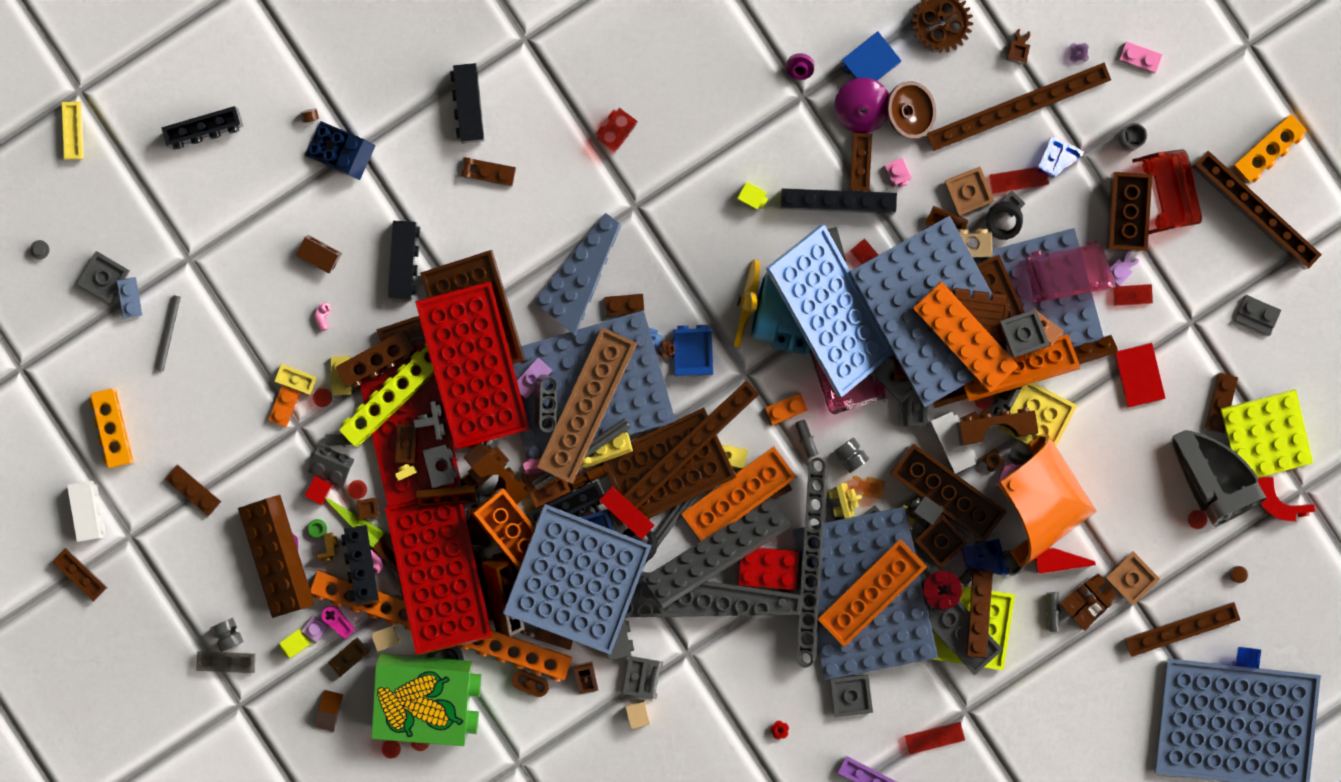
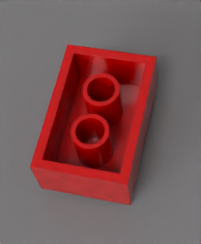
(769, 568)

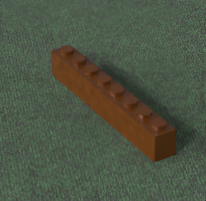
(1256, 210)

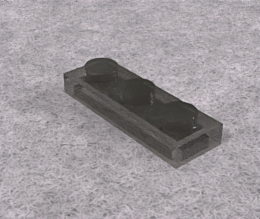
(226, 662)

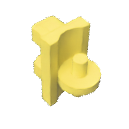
(847, 498)

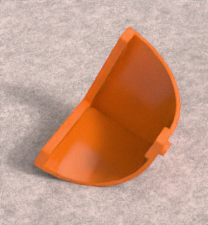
(1045, 498)

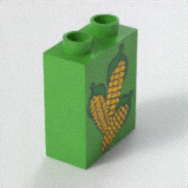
(424, 700)

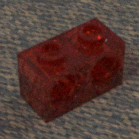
(620, 132)

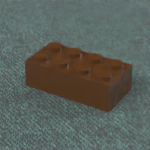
(1129, 212)

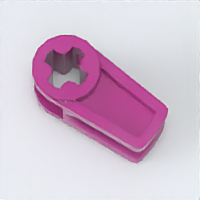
(340, 623)

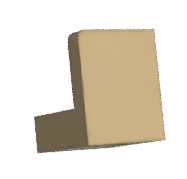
(385, 638)
(637, 714)

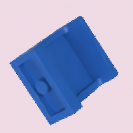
(871, 59)
(693, 350)

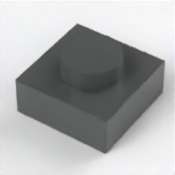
(1013, 198)

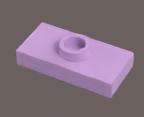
(527, 380)

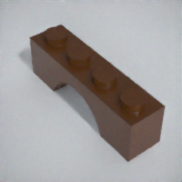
(1020, 423)
(484, 463)

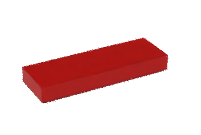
(627, 512)

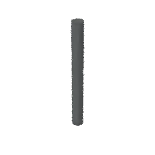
(168, 333)

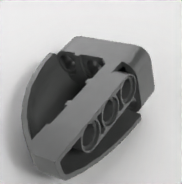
(1217, 477)

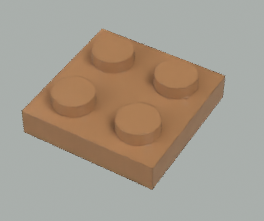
(969, 191)
(1132, 578)

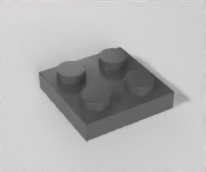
(101, 276)
(1024, 333)
(851, 695)

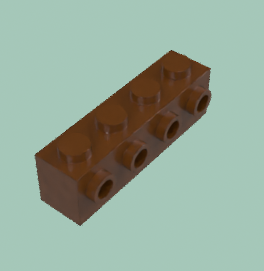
(499, 581)

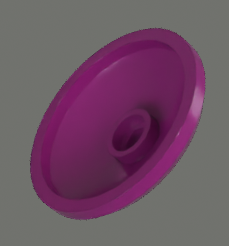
(861, 94)

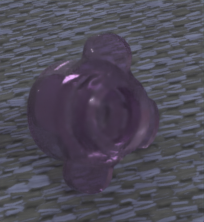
(1080, 47)

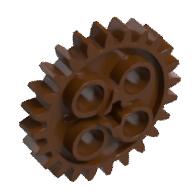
(950, 37)

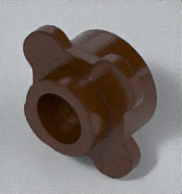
(666, 349)
(993, 455)

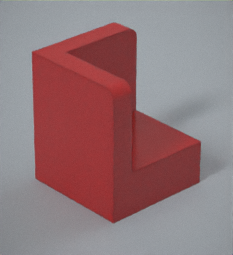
(319, 490)

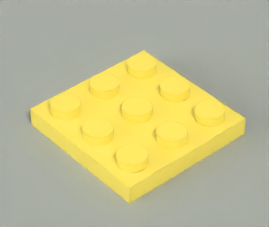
(1051, 412)

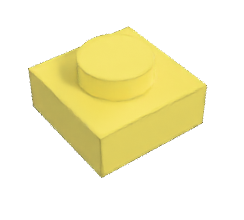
(405, 471)

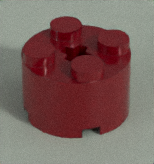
(932, 594)

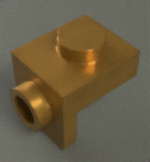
(331, 543)

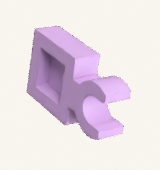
(1121, 270)

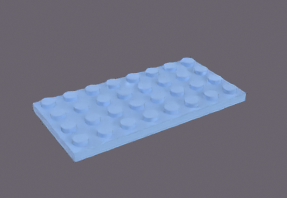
(829, 310)

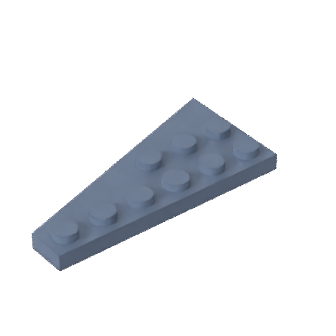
(577, 279)

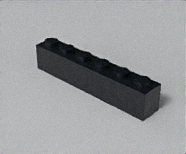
(838, 201)

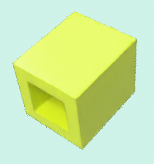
(752, 196)
(294, 644)

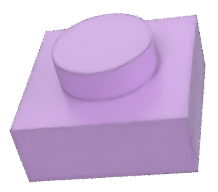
(315, 628)

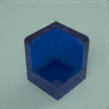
(1248, 657)

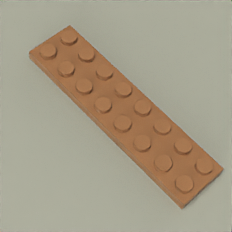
(587, 405)

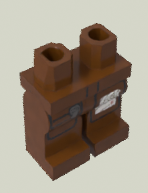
(1095, 601)

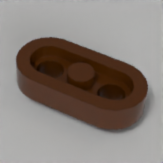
(529, 685)

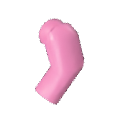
(321, 314)
(377, 562)

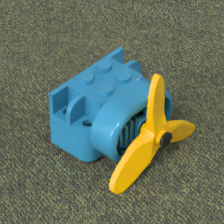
(771, 319)

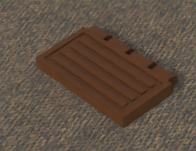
(985, 311)

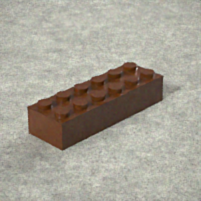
(949, 491)
(276, 556)

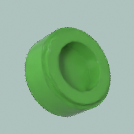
(317, 528)

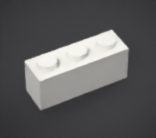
(946, 432)
(86, 511)

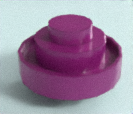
(800, 66)

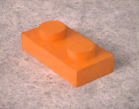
(284, 406)
(786, 408)

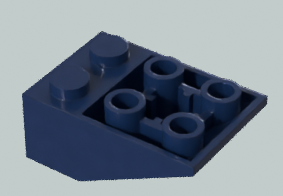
(340, 150)

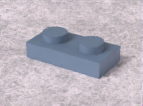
(129, 297)

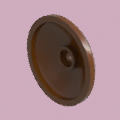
(918, 108)

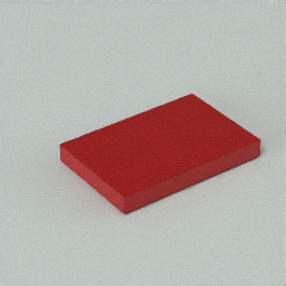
(1139, 375)

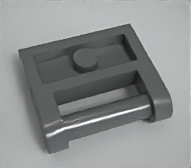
(636, 674)

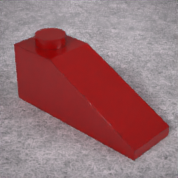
(1057, 560)

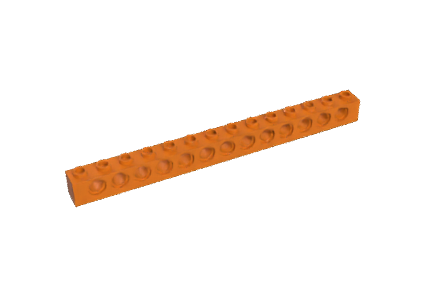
(562, 661)

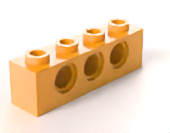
(1244, 166)
(124, 454)

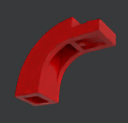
(1278, 509)

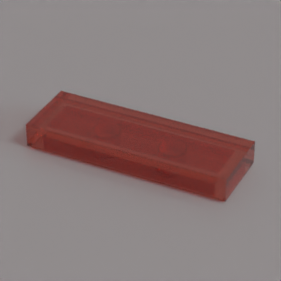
(1017, 180)
(934, 737)

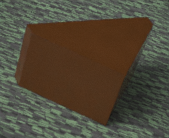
(477, 534)
(586, 677)
(328, 710)

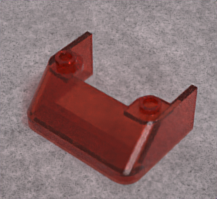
(1174, 188)

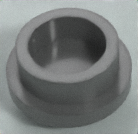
(39, 249)

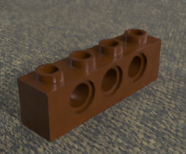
(347, 369)

